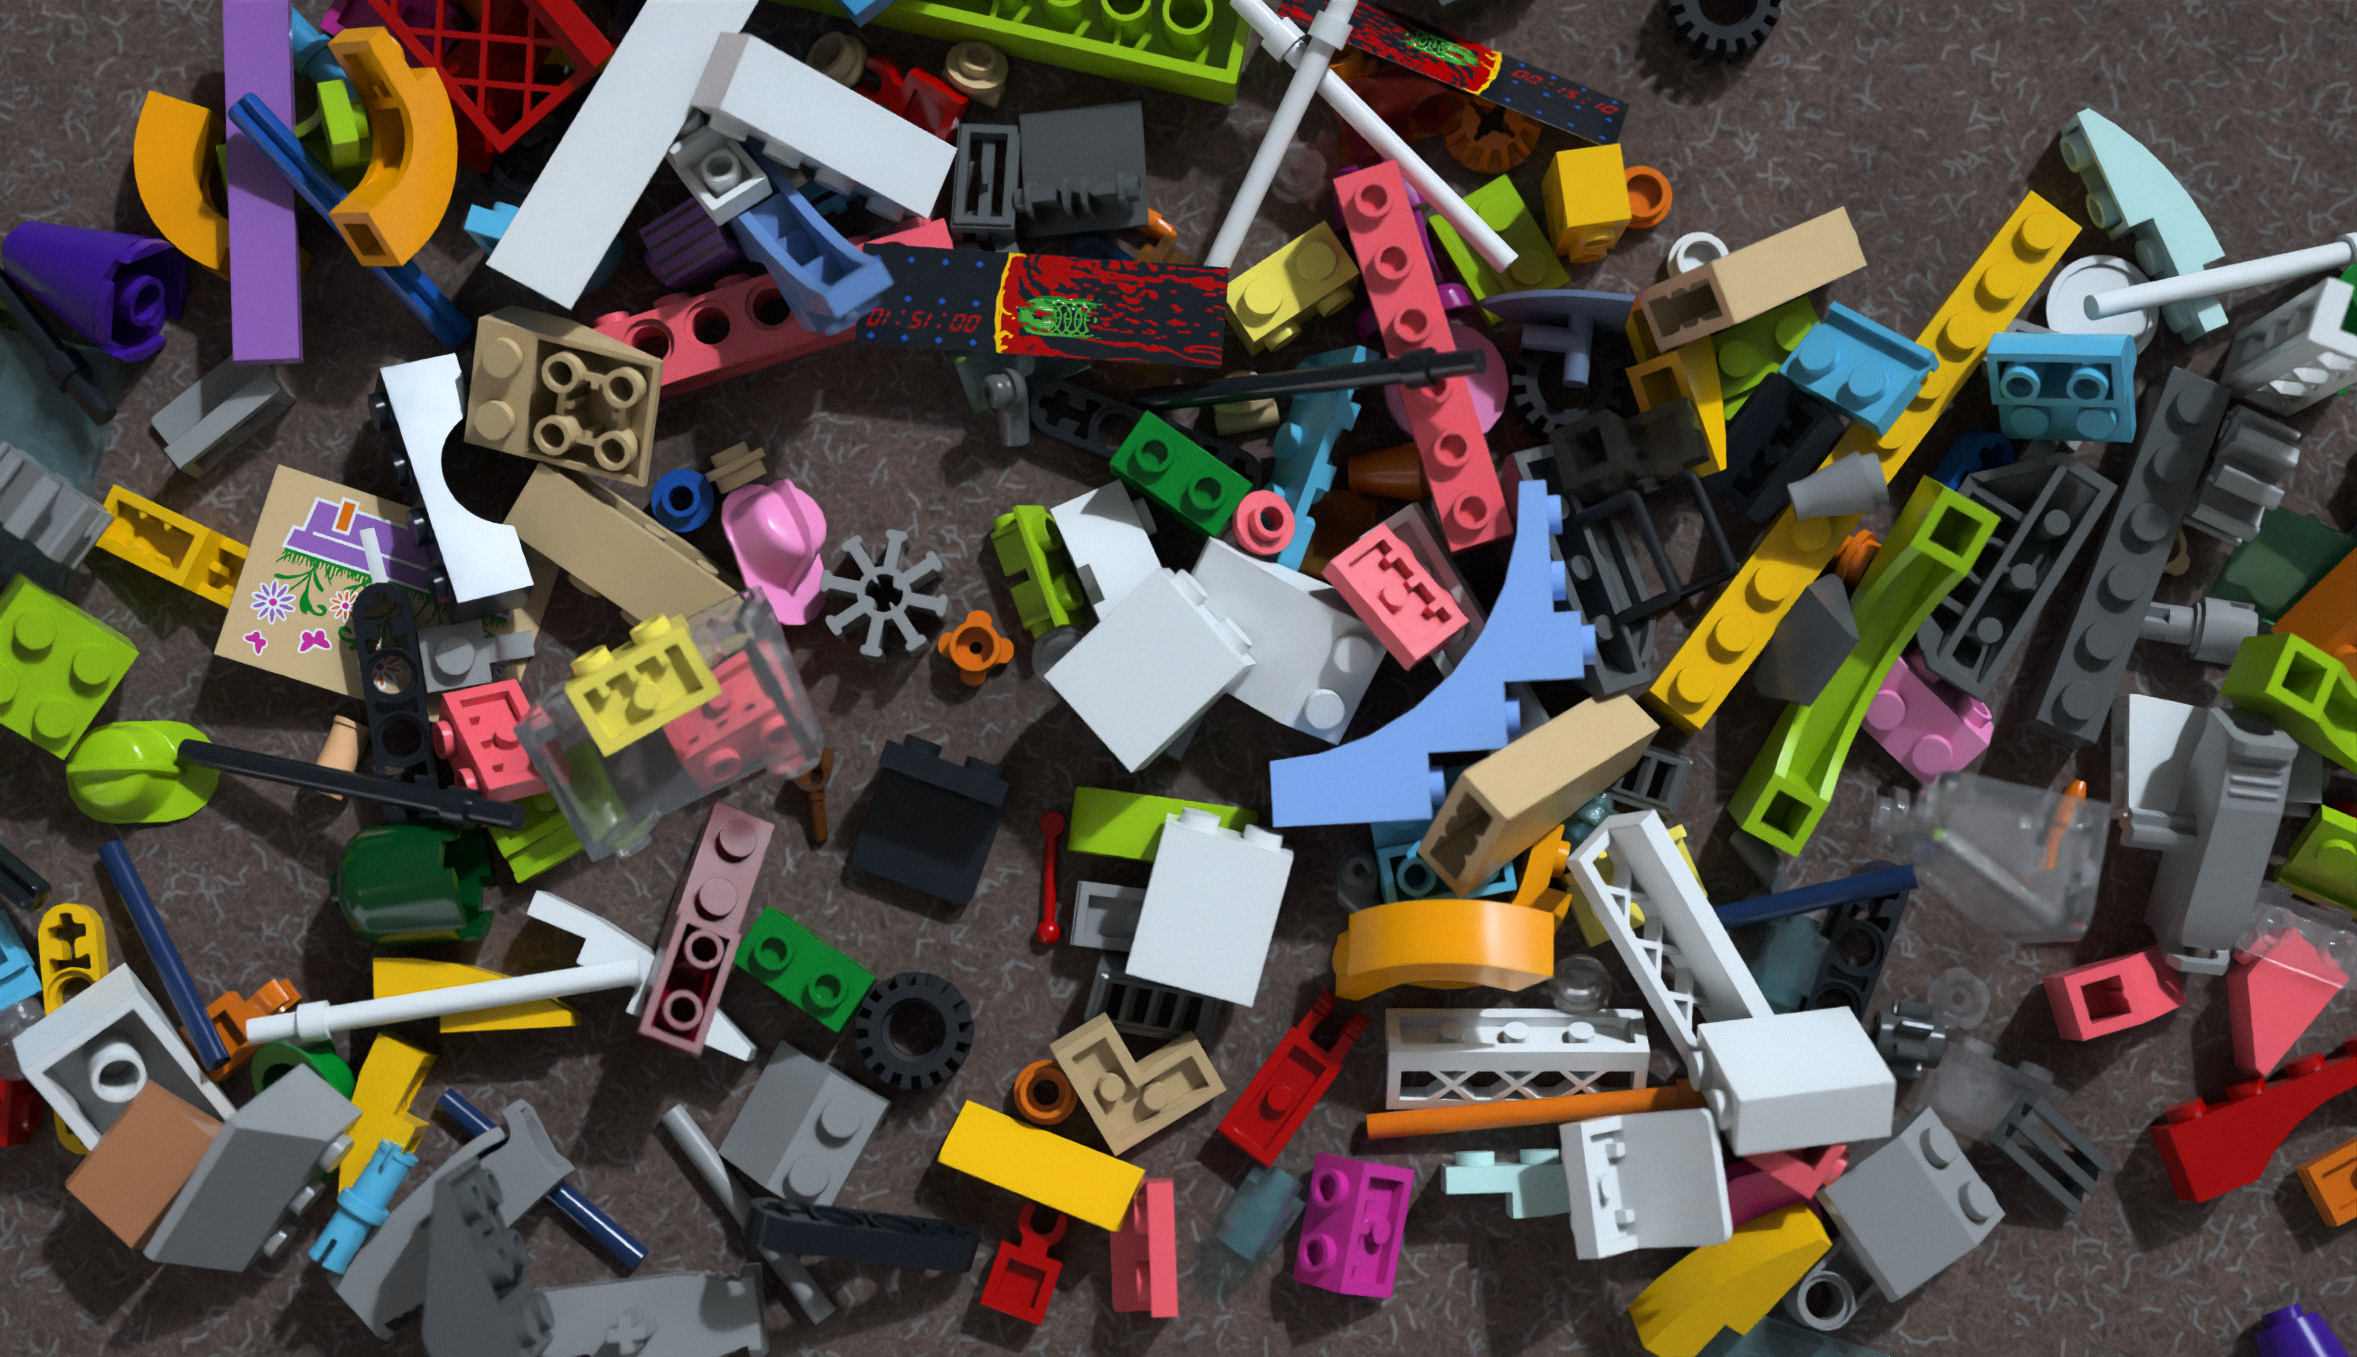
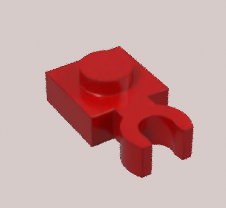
(917, 97)
(1023, 1273)

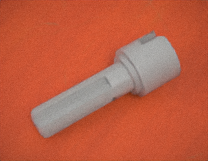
(2208, 629)

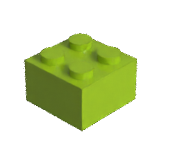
(55, 665)

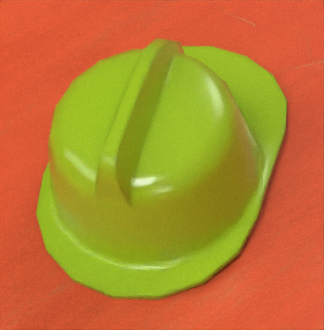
(134, 773)

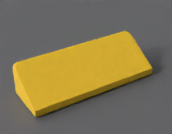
(1042, 1166)

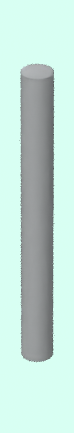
(737, 1202)

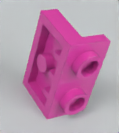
(1353, 1226)

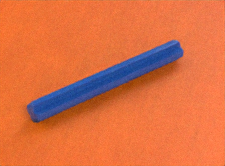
(325, 193)

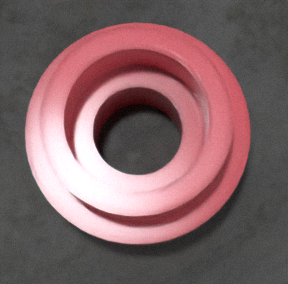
(1248, 527)

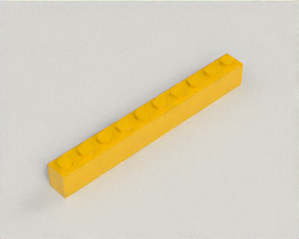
(1795, 552)

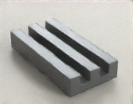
(984, 223)
(2079, 1175)

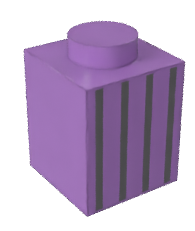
(689, 247)

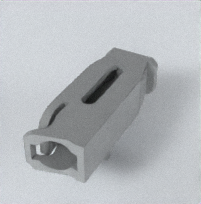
(2215, 838)
(392, 1264)
(661, 1315)

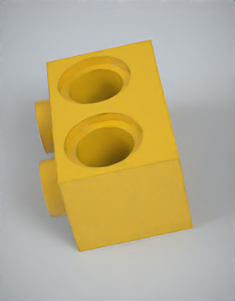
(1586, 202)

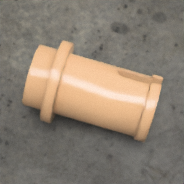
(344, 746)

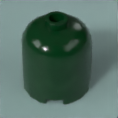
(415, 883)

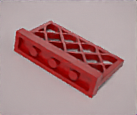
(563, 21)

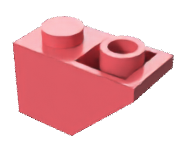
(2113, 993)

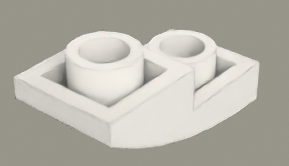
(716, 169)

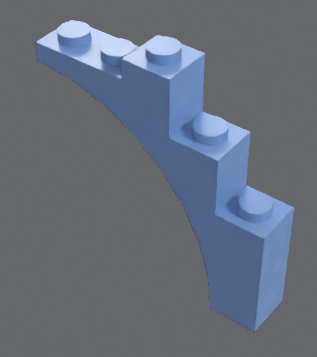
(813, 266)

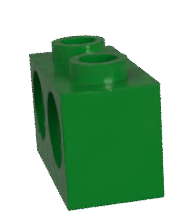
(1179, 477)
(805, 969)

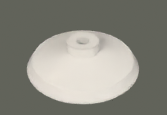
(2093, 276)

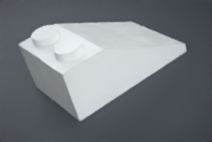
(1303, 635)
(102, 1052)

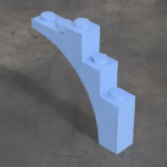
(1523, 641)

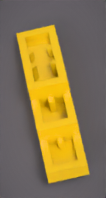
(173, 546)

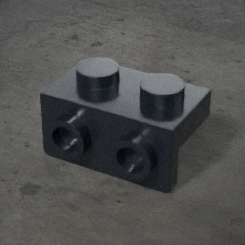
(1770, 445)

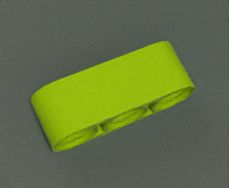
(1132, 823)

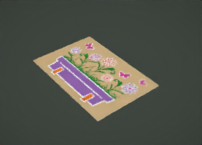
(307, 571)

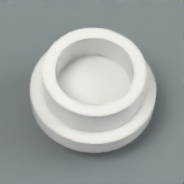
(1694, 251)

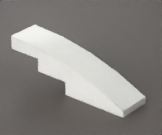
(610, 943)

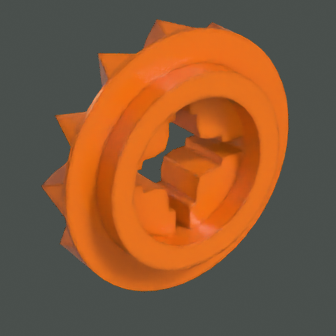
(1496, 150)

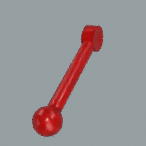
(1052, 826)

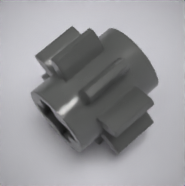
(1907, 1038)

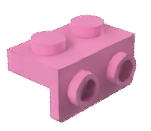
(1926, 720)

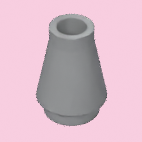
(1842, 488)

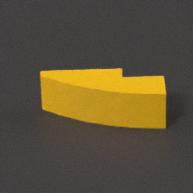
(1679, 372)
(416, 975)
(385, 1094)
(1729, 1281)

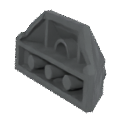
(2044, 520)
(1598, 576)

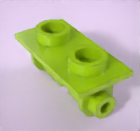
(1032, 542)

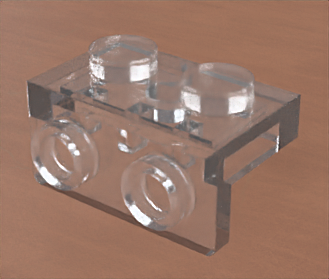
(2302, 937)

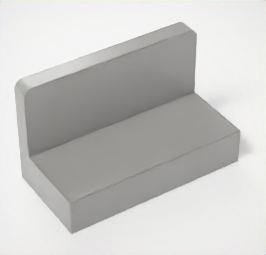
(220, 414)

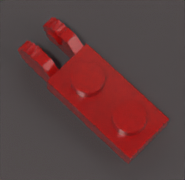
(1288, 1085)

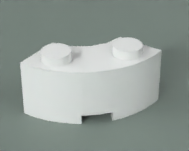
(1108, 543)

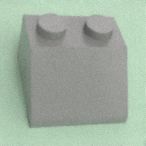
(804, 1128)
(1910, 1204)

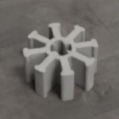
(2242, 475)
(48, 509)
(867, 607)

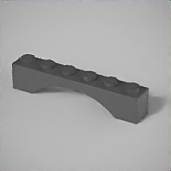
(2105, 618)

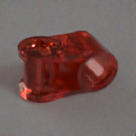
(1406, 101)

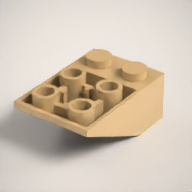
(563, 395)

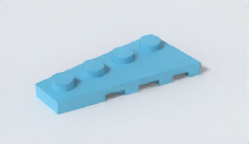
(1303, 450)

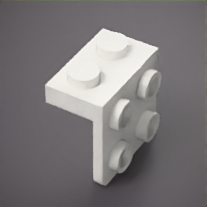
(1645, 1182)

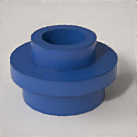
(700, 510)

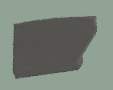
(1808, 644)

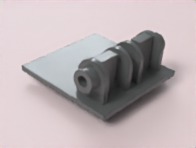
(1083, 170)

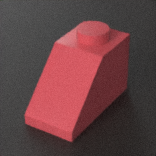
(2270, 1010)

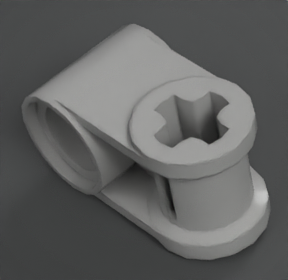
(1844, 1276)

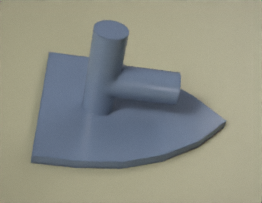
(1548, 311)

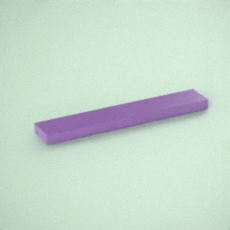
(259, 197)

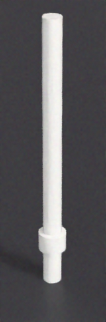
(1329, 32)
(1286, 43)
(2223, 279)
(319, 1020)

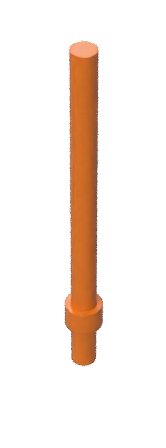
(1534, 1111)

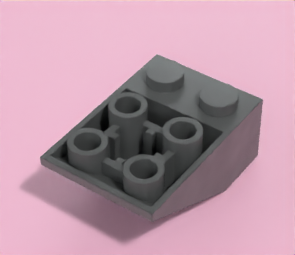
(477, 1274)

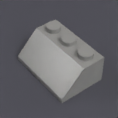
(258, 1176)

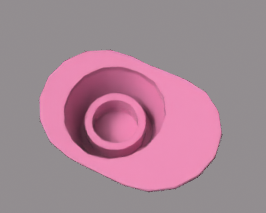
(778, 545)

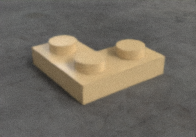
(1129, 1096)

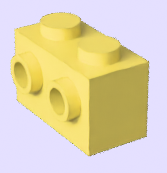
(1289, 289)

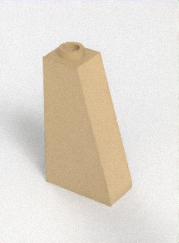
(1751, 279)
(1533, 787)

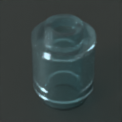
(1789, 960)
(1261, 1212)

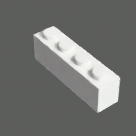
(823, 126)

